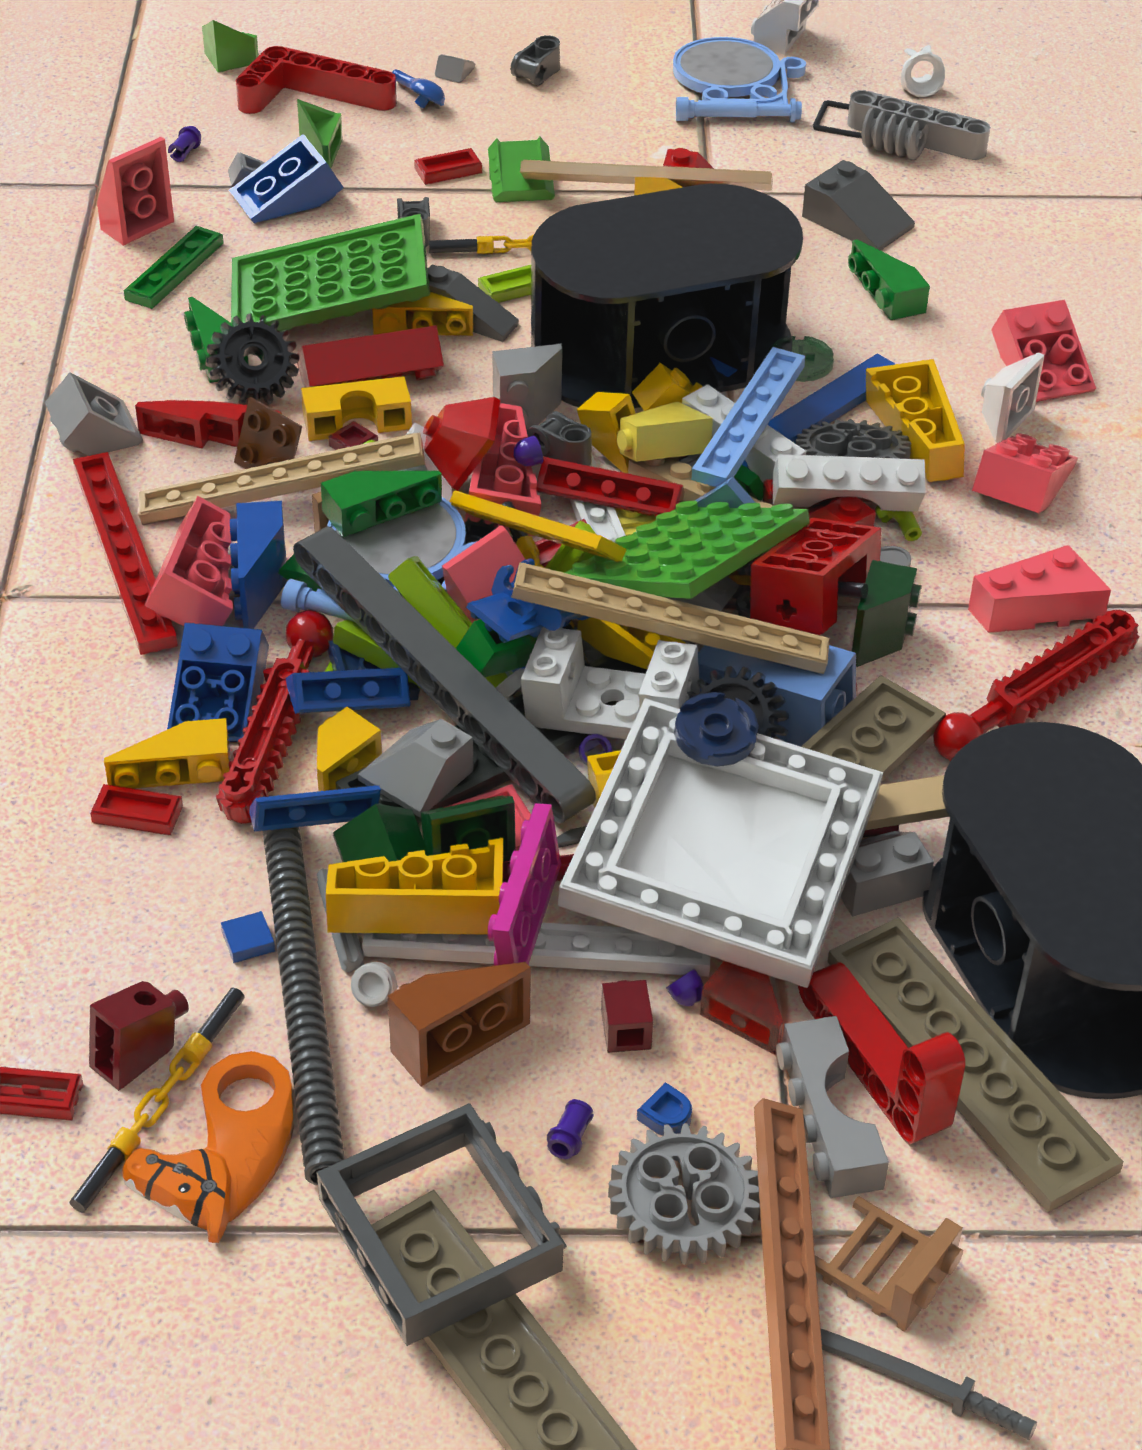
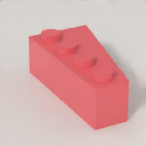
(499, 475)
(195, 573)

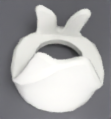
(927, 84)

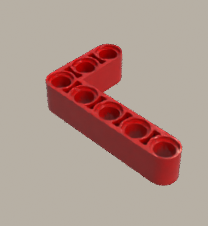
(313, 74)
(910, 1085)

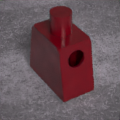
(132, 1031)

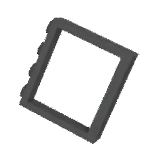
(407, 1152)

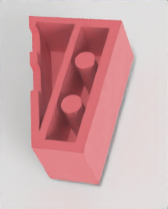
(1038, 590)

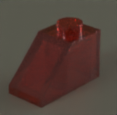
(743, 1004)

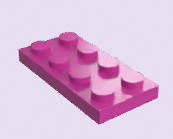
(528, 890)

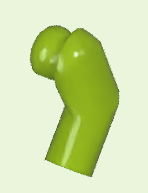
(905, 519)

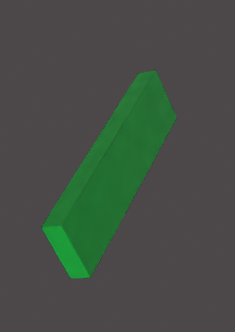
(173, 267)

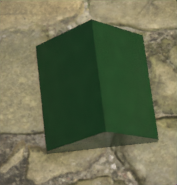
(379, 833)

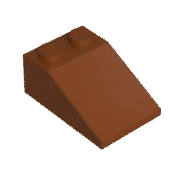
(456, 1016)

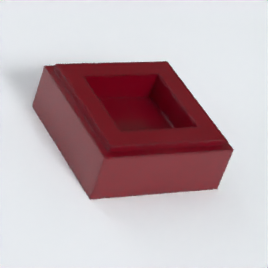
(351, 435)

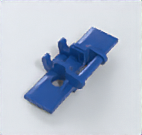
(515, 617)

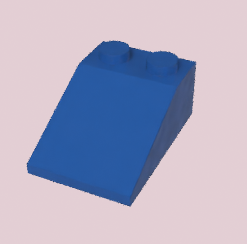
(287, 183)

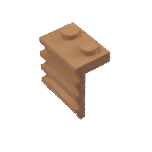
(916, 1278)

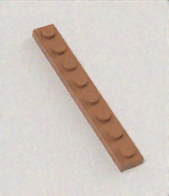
(790, 1279)

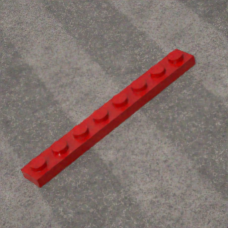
(123, 551)

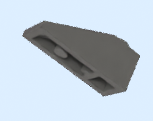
(488, 315)

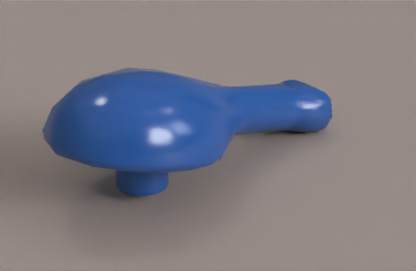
(425, 88)

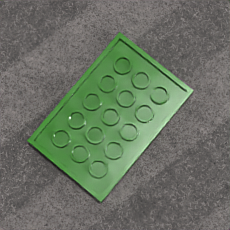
(333, 275)
(693, 547)

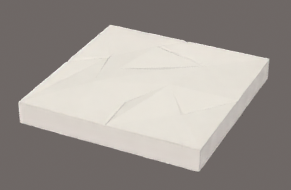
(723, 855)

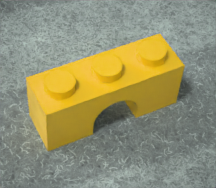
(380, 400)

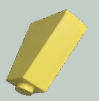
(664, 433)

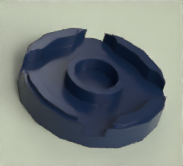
(716, 729)

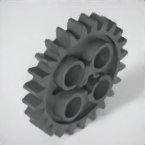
(854, 440)

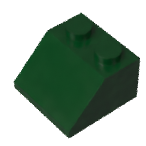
(885, 613)
(470, 824)

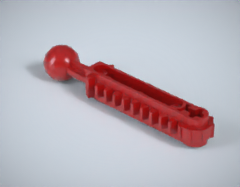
(1042, 681)
(272, 720)

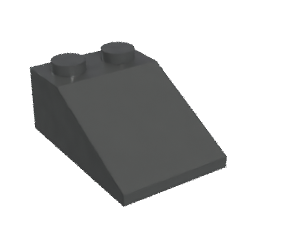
(855, 206)

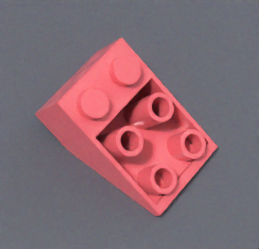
(1051, 332)
(1023, 472)

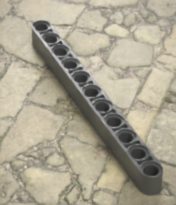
(445, 674)

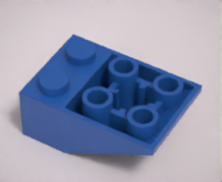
(256, 558)
(218, 675)

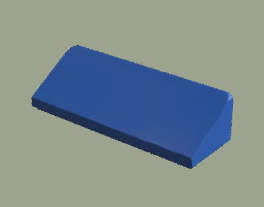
(349, 688)
(312, 808)

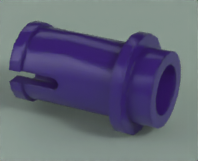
(188, 139)
(566, 1137)

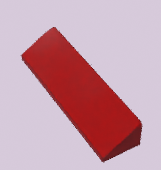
(608, 487)

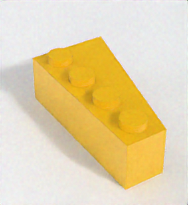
(916, 403)
(417, 893)

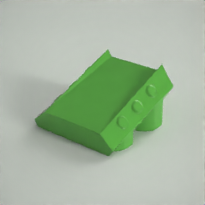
(505, 172)

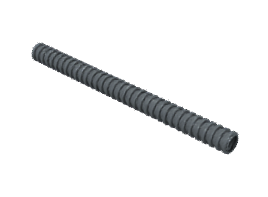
(303, 1003)

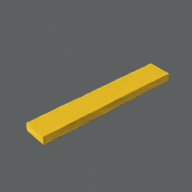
(538, 526)

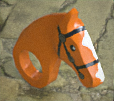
(241, 1153)

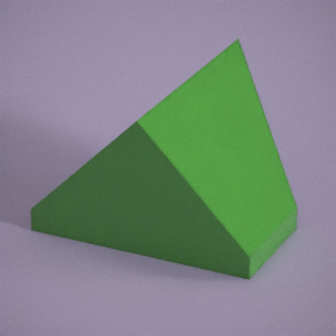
(228, 47)
(321, 129)

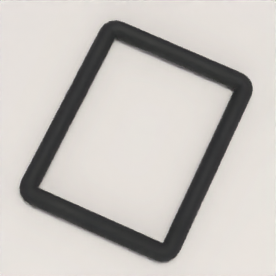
(816, 126)

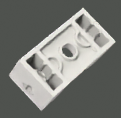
(572, 696)

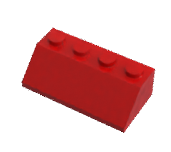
(372, 357)

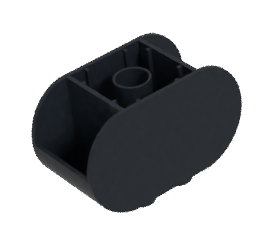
(663, 284)
(1048, 898)

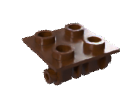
(266, 436)

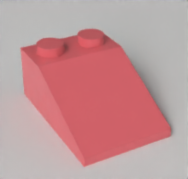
(136, 193)

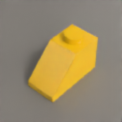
(603, 416)
(344, 747)

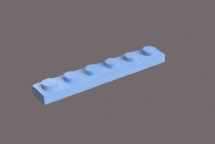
(748, 417)

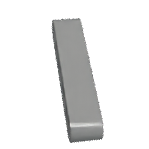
(947, 130)

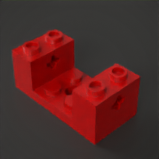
(800, 576)

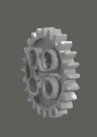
(724, 1184)

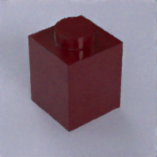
(626, 1016)

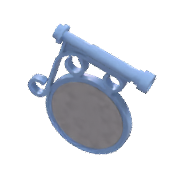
(735, 69)
(430, 533)

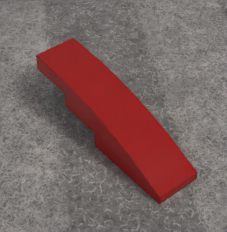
(191, 421)

